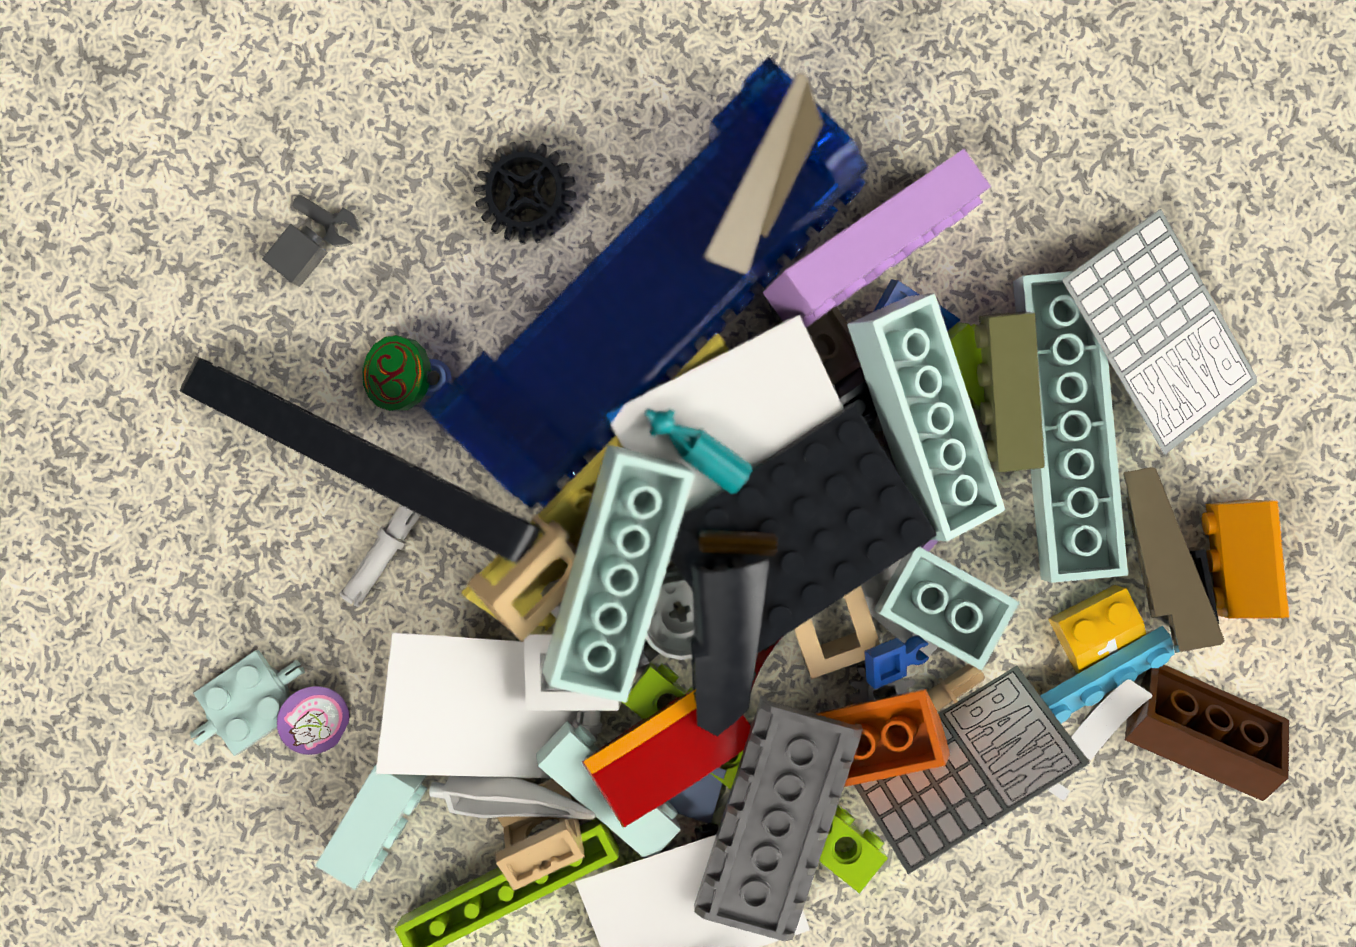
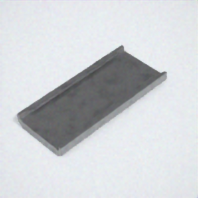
(776, 820)

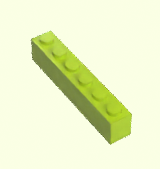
(493, 897)

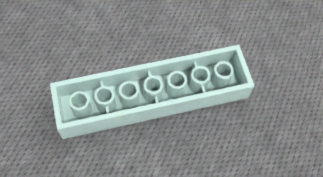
(1080, 486)

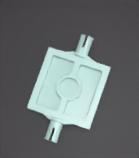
(244, 702)

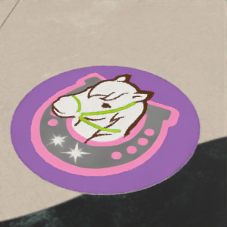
(312, 720)

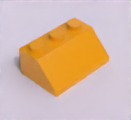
(1246, 559)

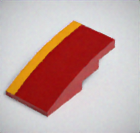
(661, 758)

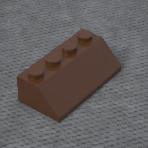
(1211, 732)

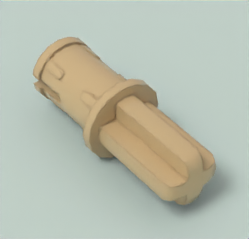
(955, 686)

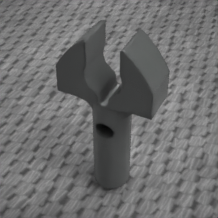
(327, 220)

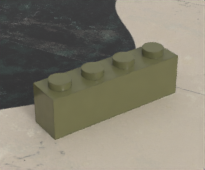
(1010, 390)

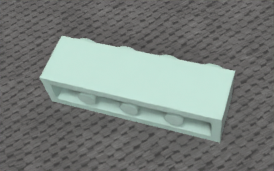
(562, 762)

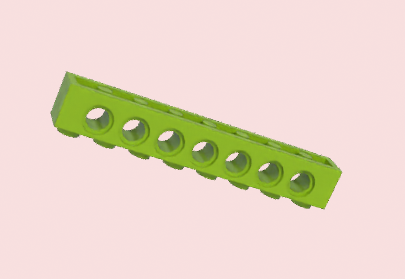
(853, 867)

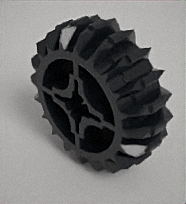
(499, 171)

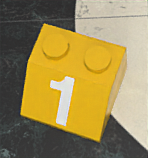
(1098, 627)

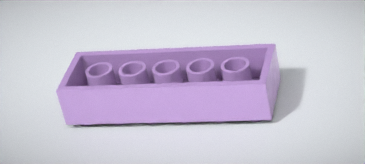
(878, 241)

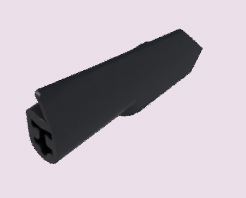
(726, 636)

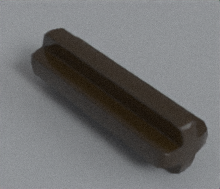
(737, 542)

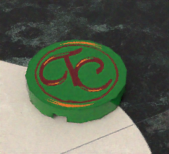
(396, 373)

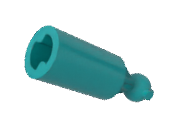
(702, 451)

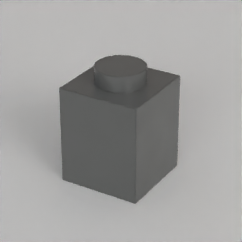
(296, 254)

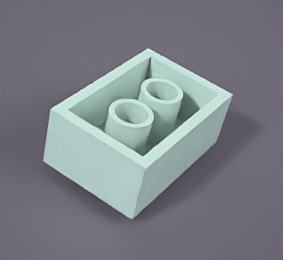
(946, 606)
(370, 826)

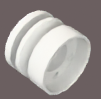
(668, 630)

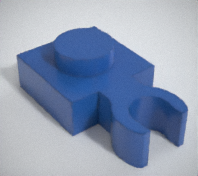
(890, 660)

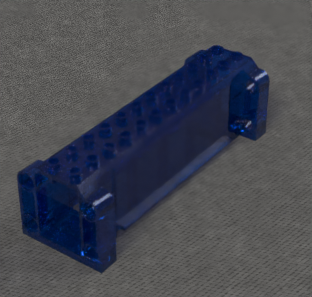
(640, 304)

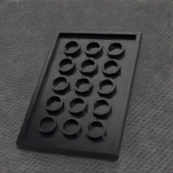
(835, 518)

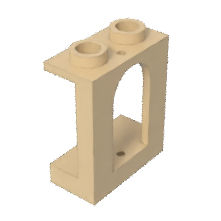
(499, 597)
(842, 651)
(536, 856)

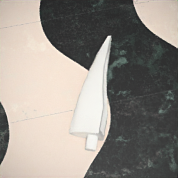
(505, 798)

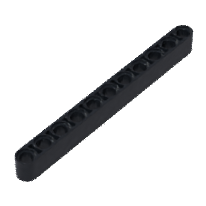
(361, 461)

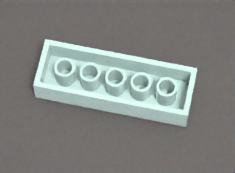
(927, 414)
(617, 573)

